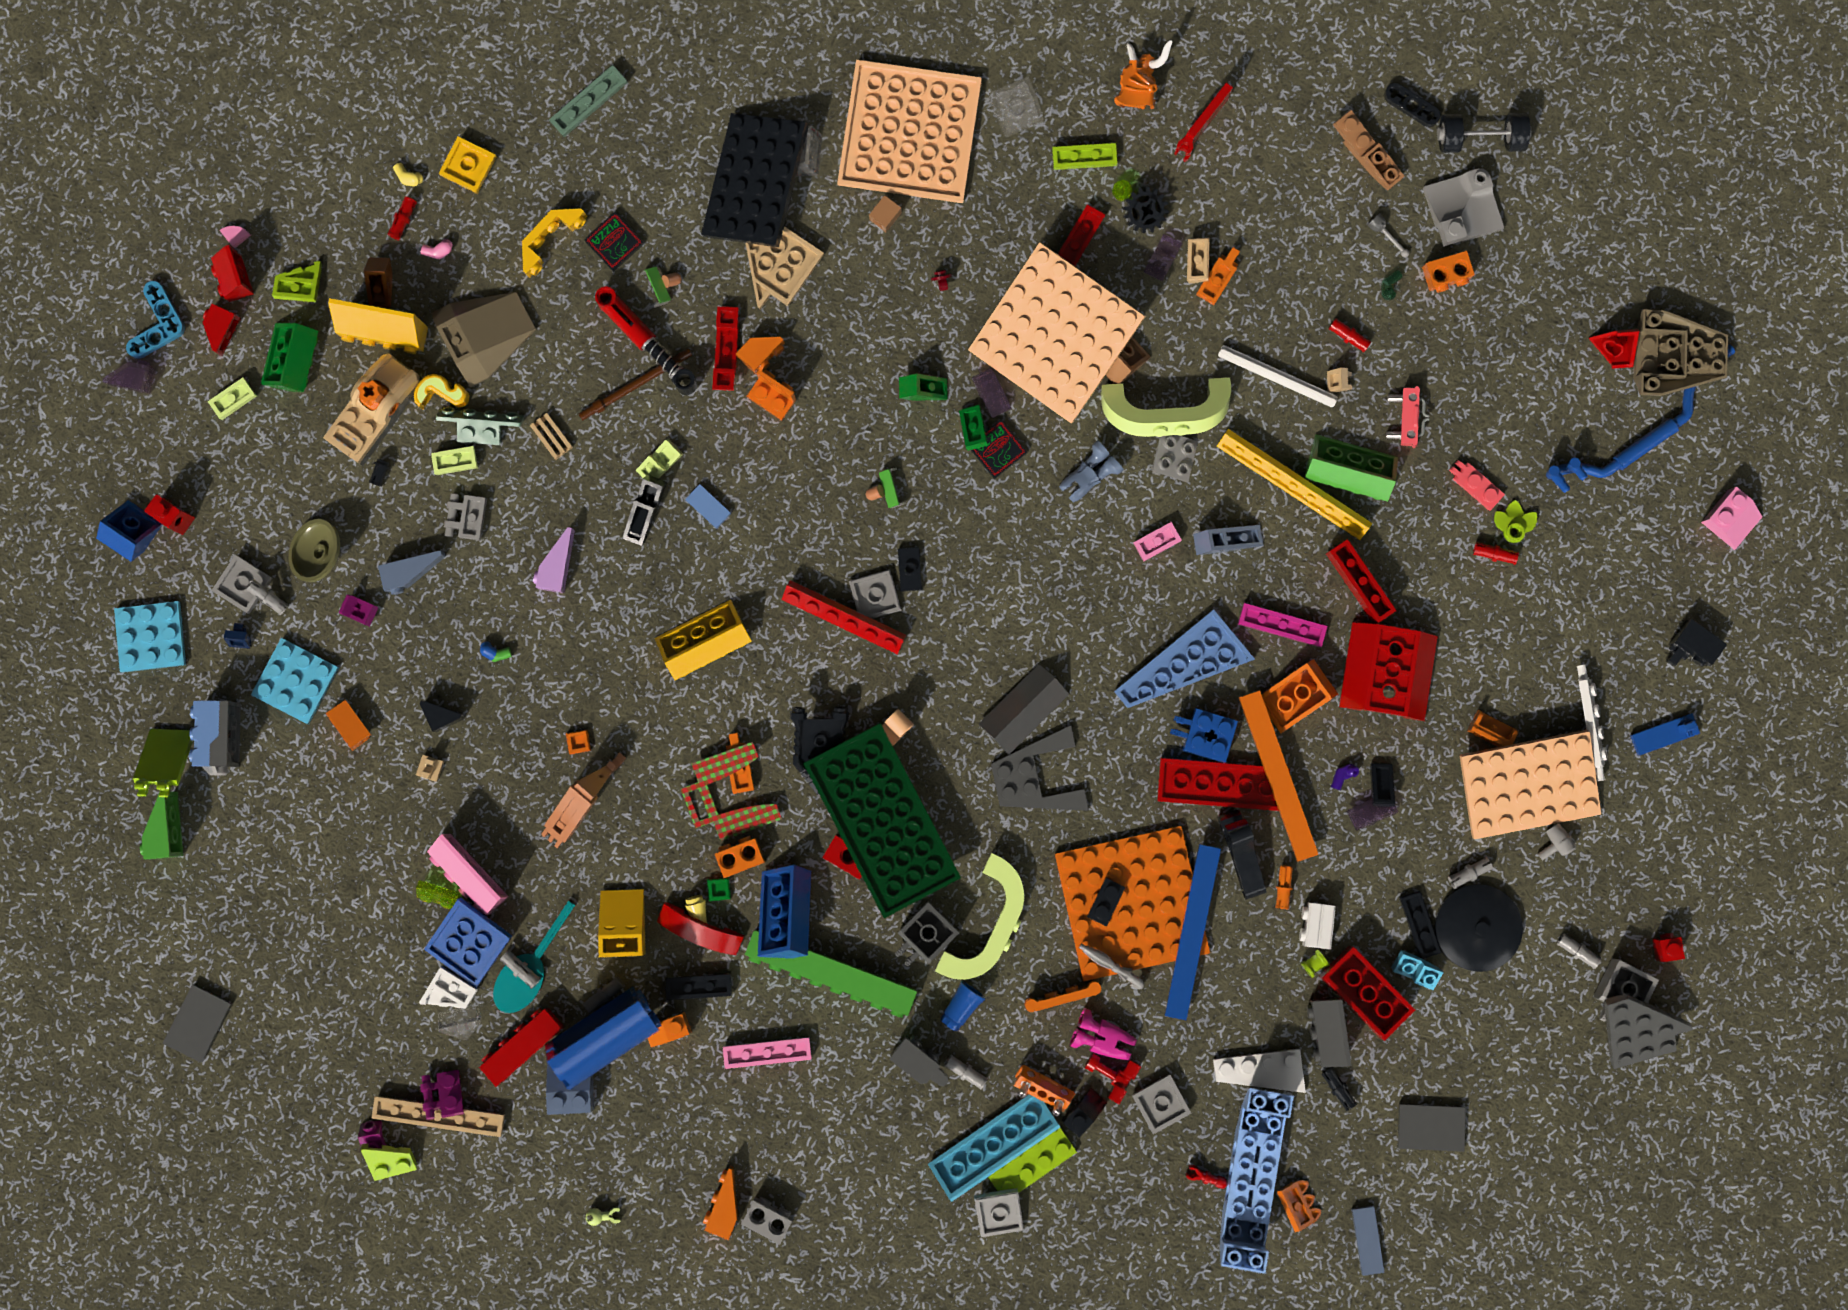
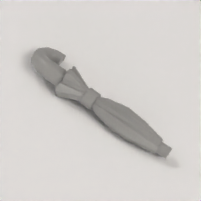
(1105, 961)

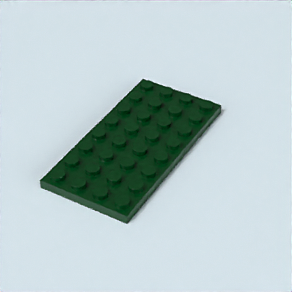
(882, 820)

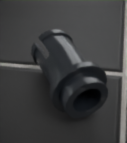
(379, 472)

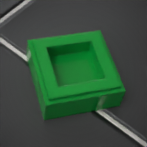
(718, 889)

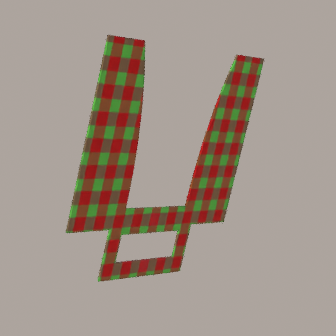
(717, 768)

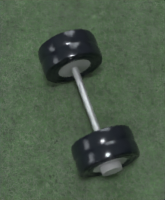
(1516, 132)

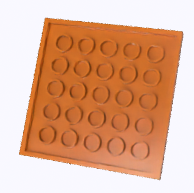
(1152, 906)

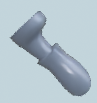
(1086, 476)

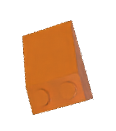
(1298, 695)

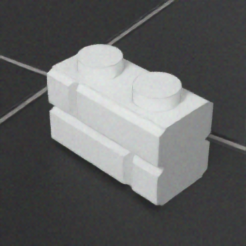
(1318, 925)

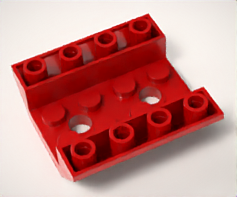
(1373, 667)

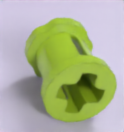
(1315, 963)

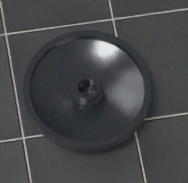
(1478, 927)

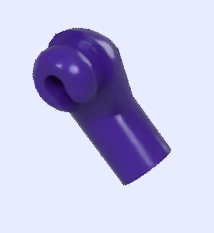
(1343, 773)

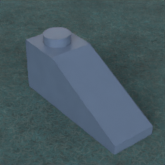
(1227, 539)
(405, 572)

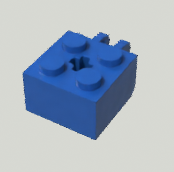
(1195, 738)

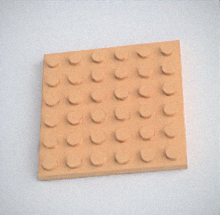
(909, 131)
(1056, 332)

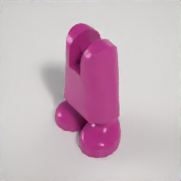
(1104, 1039)

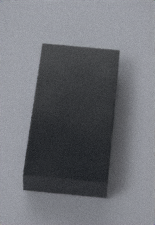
(1382, 785)

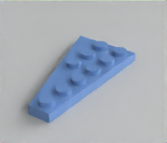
(1196, 655)

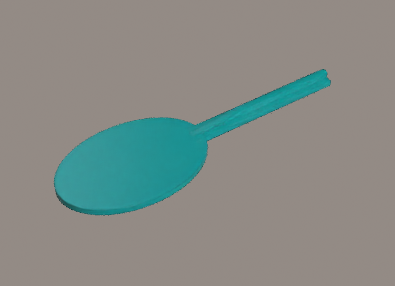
(511, 992)

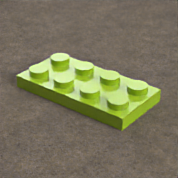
(1034, 1162)

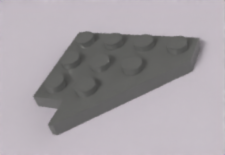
(1639, 1030)

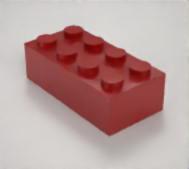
(1367, 992)

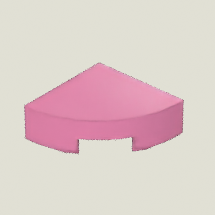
(235, 235)

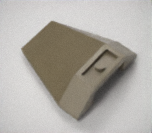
(483, 333)
(1677, 354)

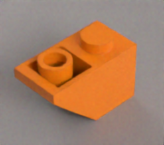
(759, 351)

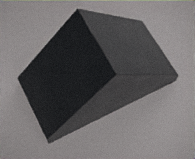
(439, 717)

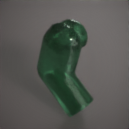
(1387, 285)

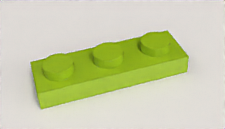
(1084, 156)

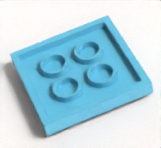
(150, 636)
(295, 681)

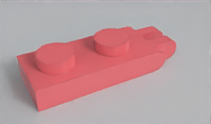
(1476, 485)

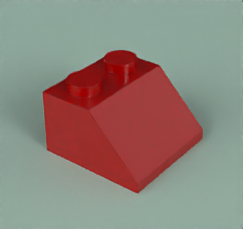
(231, 274)

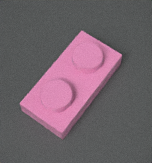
(1157, 541)

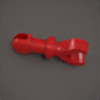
(1207, 1177)

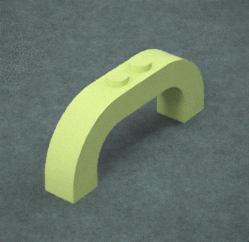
(1166, 421)
(999, 941)

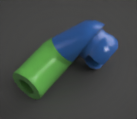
(493, 654)

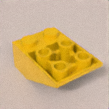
(621, 923)

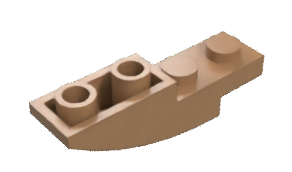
(1367, 151)

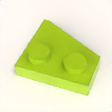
(298, 284)
(388, 1161)

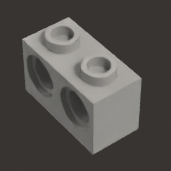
(764, 1226)

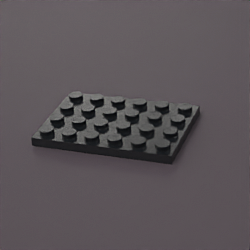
(755, 179)

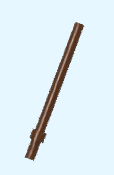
(599, 405)

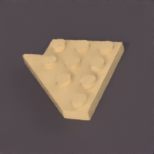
(781, 269)

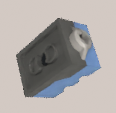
(215, 736)

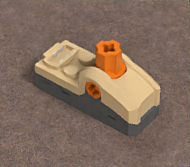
(373, 408)

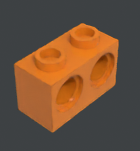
(1446, 268)
(741, 861)

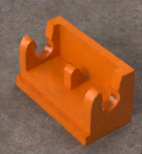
(348, 725)
(1492, 730)

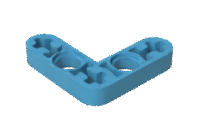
(163, 327)

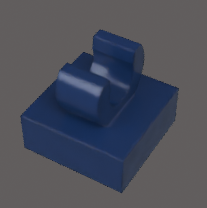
(238, 637)

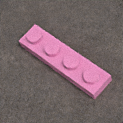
(767, 1052)

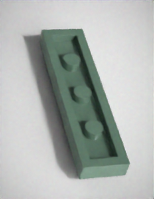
(588, 101)

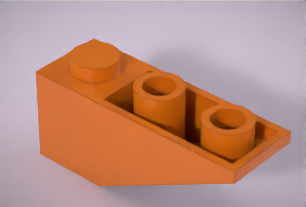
(725, 1209)

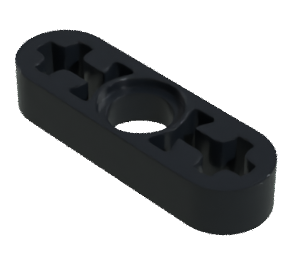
(1395, 102)

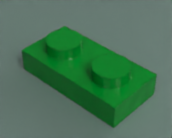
(973, 427)

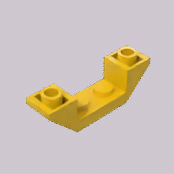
(570, 217)

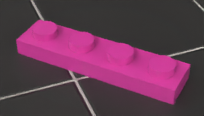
(1282, 625)

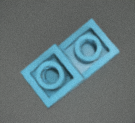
(1419, 970)

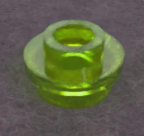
(1121, 190)

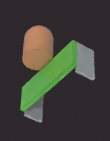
(660, 284)
(886, 489)

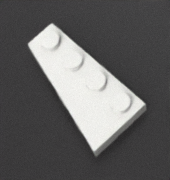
(1267, 1070)

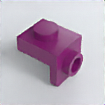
(358, 610)
(371, 1134)

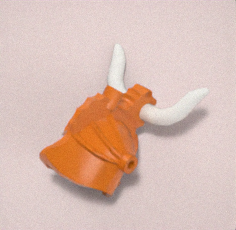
(1137, 79)

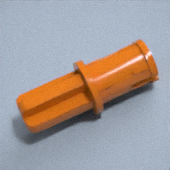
(1284, 887)

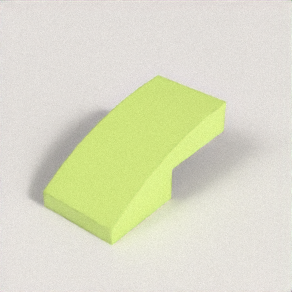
(660, 460)

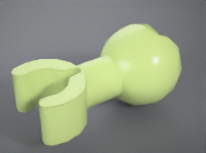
(598, 1216)

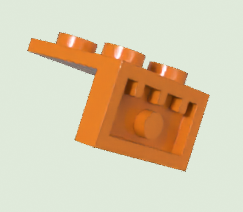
(772, 395)

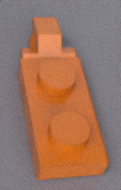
(1219, 277)
(741, 780)

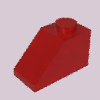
(219, 327)

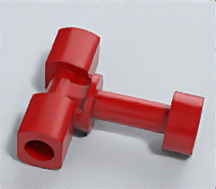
(1119, 1079)

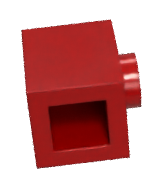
(1668, 948)

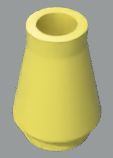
(696, 907)

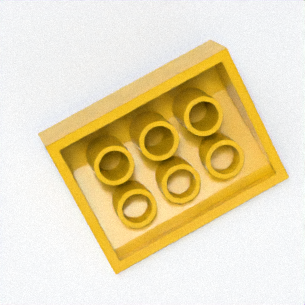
(378, 326)

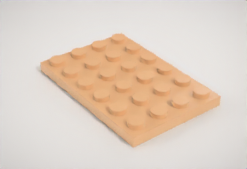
(1530, 784)

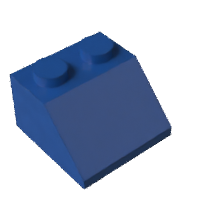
(128, 530)

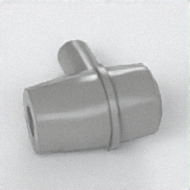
(1560, 841)

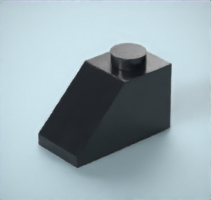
(1084, 1113)

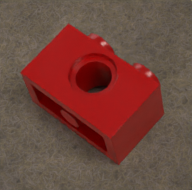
(834, 855)

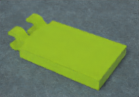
(162, 760)

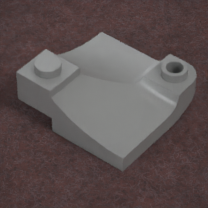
(1464, 207)

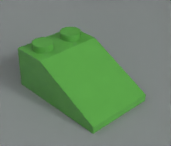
(163, 831)

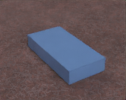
(708, 506)

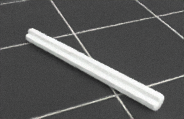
(1277, 376)

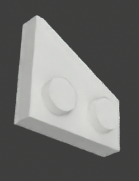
(448, 990)

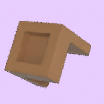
(885, 213)

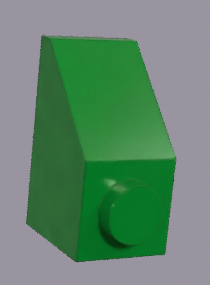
(922, 387)

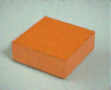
(578, 742)

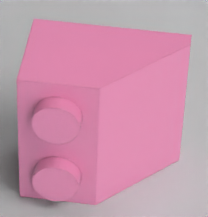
(1733, 517)

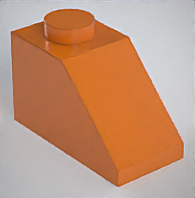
(671, 1029)

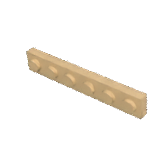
(412, 1113)

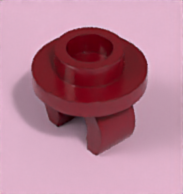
(941, 277)

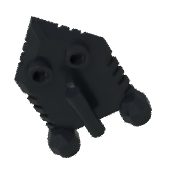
(816, 736)

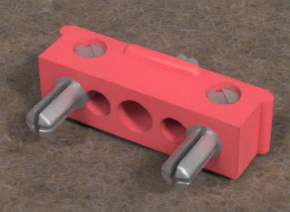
(1410, 417)

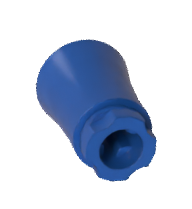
(962, 1006)

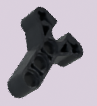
(1241, 847)

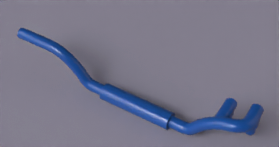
(1632, 452)

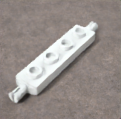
(1591, 713)

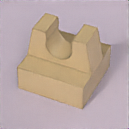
(1338, 380)
(430, 768)

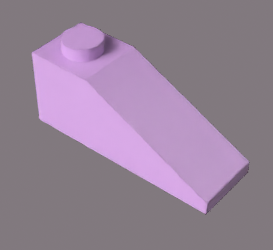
(554, 568)

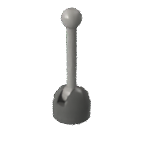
(1378, 224)

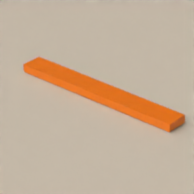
(1278, 776)

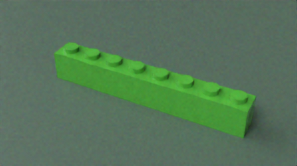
(841, 978)

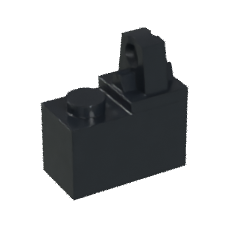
(1696, 642)

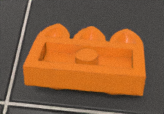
(1298, 1205)

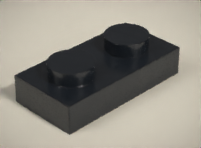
(1106, 902)

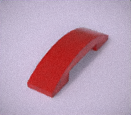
(726, 348)
(699, 932)

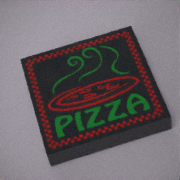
(614, 241)
(1002, 450)

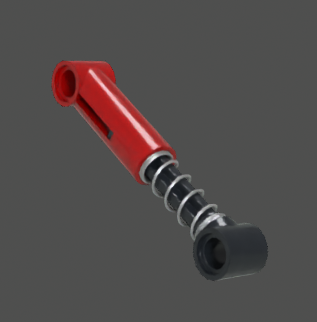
(644, 338)

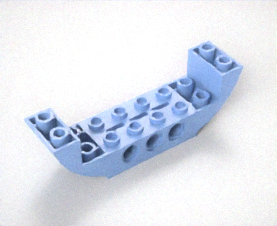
(1252, 1179)

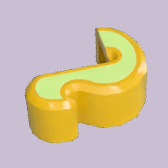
(438, 384)

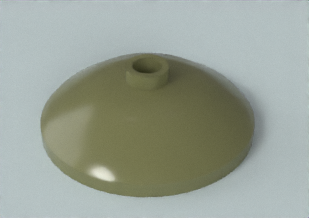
(314, 550)

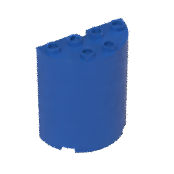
(601, 1037)

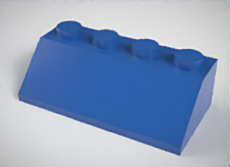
(784, 912)

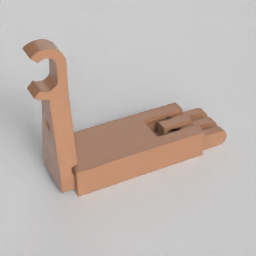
(577, 803)

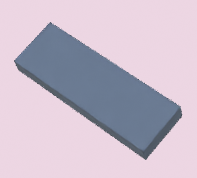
(1367, 1240)

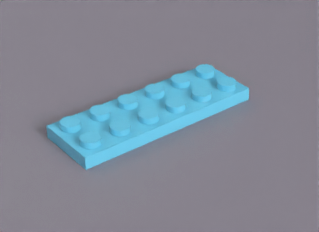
(993, 1146)

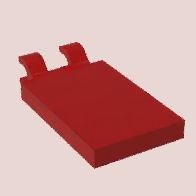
(1203, 121)

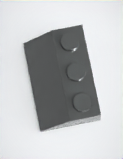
(1329, 1032)

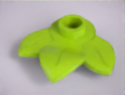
(1515, 519)

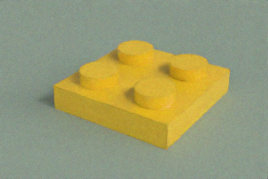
(467, 165)

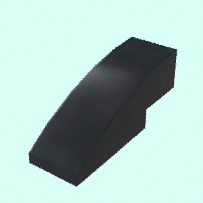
(644, 509)

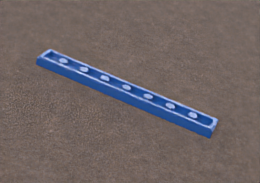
(1192, 932)

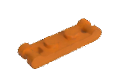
(1072, 994)

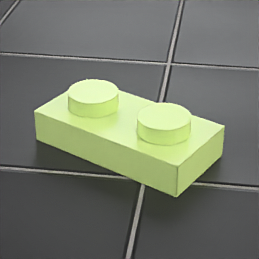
(232, 398)
(454, 460)

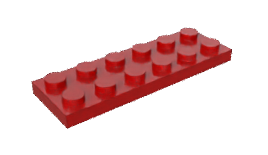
(1214, 784)

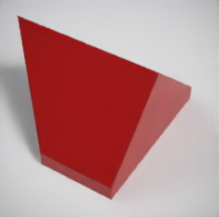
(1618, 347)

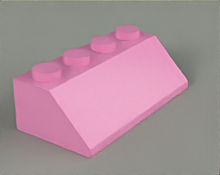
(466, 873)

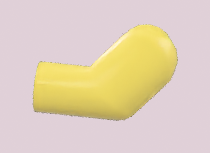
(407, 178)

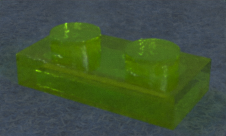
(432, 893)

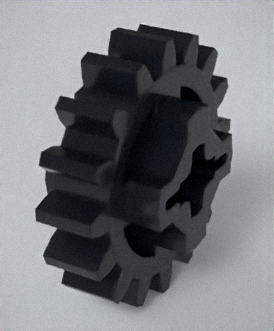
(1141, 218)

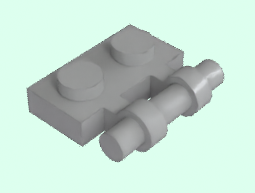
(471, 520)

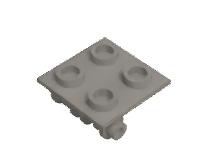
(1174, 457)

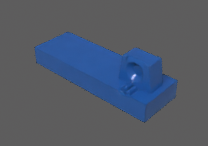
(1665, 734)

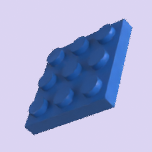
(468, 942)

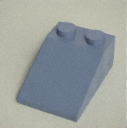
(565, 1101)

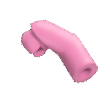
(438, 251)

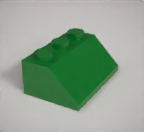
(289, 357)

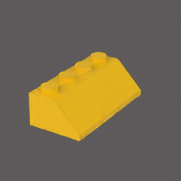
(702, 640)

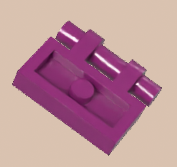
(450, 1094)

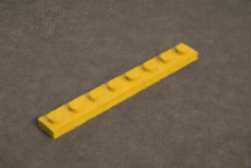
(1294, 484)

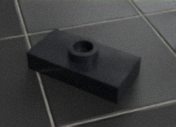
(909, 569)

